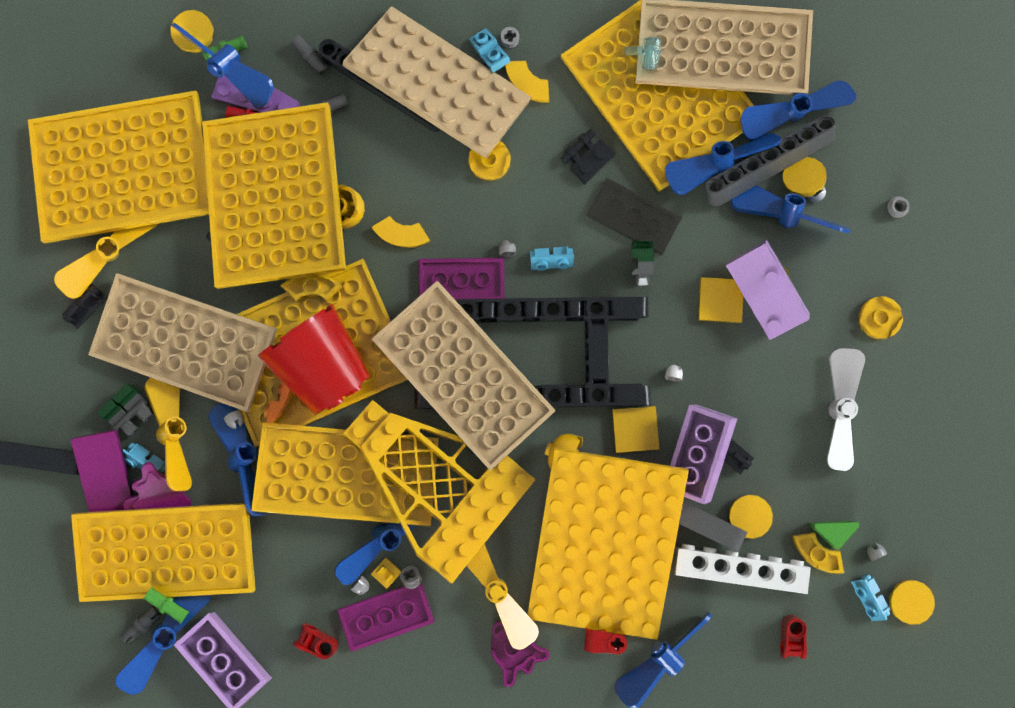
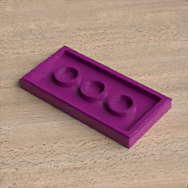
(464, 276)
(102, 470)
(385, 616)

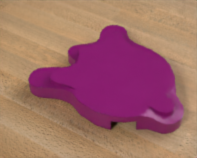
(154, 491)
(514, 659)

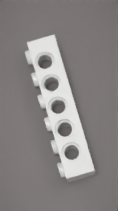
(796, 582)

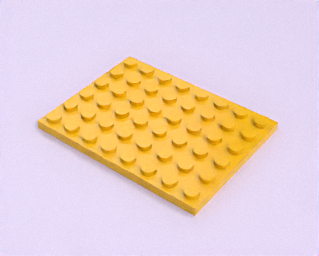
(651, 120)
(119, 166)
(273, 196)
(363, 318)
(606, 543)

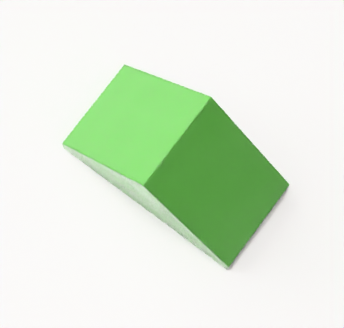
(835, 532)

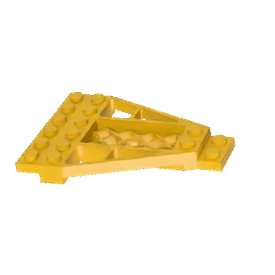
(472, 518)

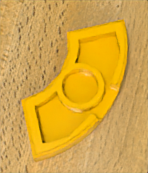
(528, 83)
(401, 235)
(312, 285)
(817, 555)

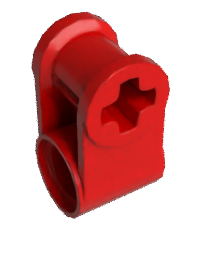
(314, 642)
(600, 642)
(793, 642)

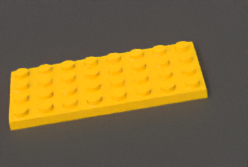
(328, 476)
(165, 549)

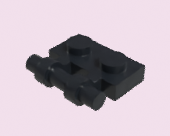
(591, 162)

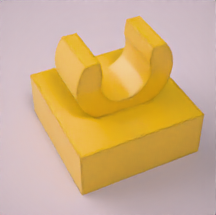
(386, 572)

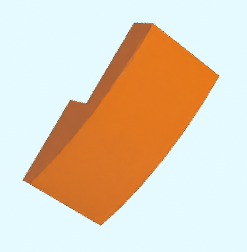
(276, 409)

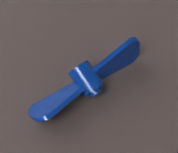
(226, 62)
(764, 118)
(690, 172)
(786, 210)
(240, 451)
(354, 564)
(137, 672)
(640, 681)

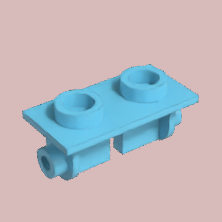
(561, 258)
(137, 457)
(874, 606)

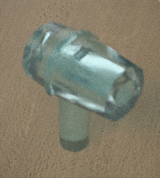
(650, 52)

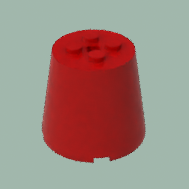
(318, 361)

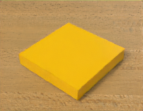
(720, 300)
(635, 429)

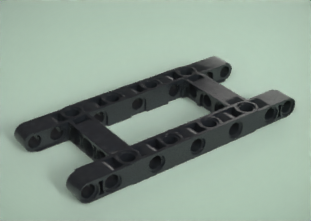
(596, 343)

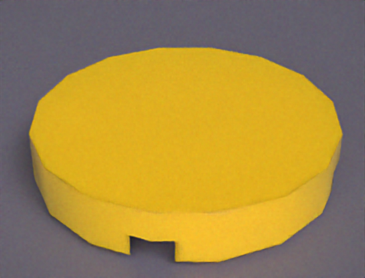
(195, 24)
(493, 166)
(805, 177)
(880, 317)
(751, 515)
(911, 602)

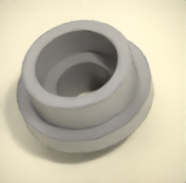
(904, 207)

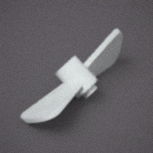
(846, 372)

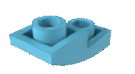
(489, 50)

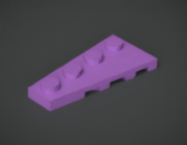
(229, 94)

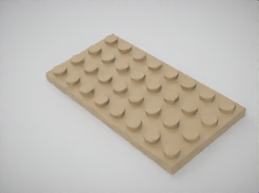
(727, 46)
(437, 81)
(182, 342)
(463, 375)

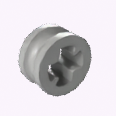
(510, 30)
(412, 582)

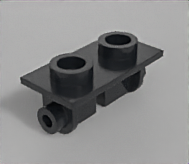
(84, 306)
(737, 457)

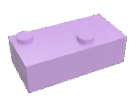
(768, 290)
(703, 450)
(222, 661)

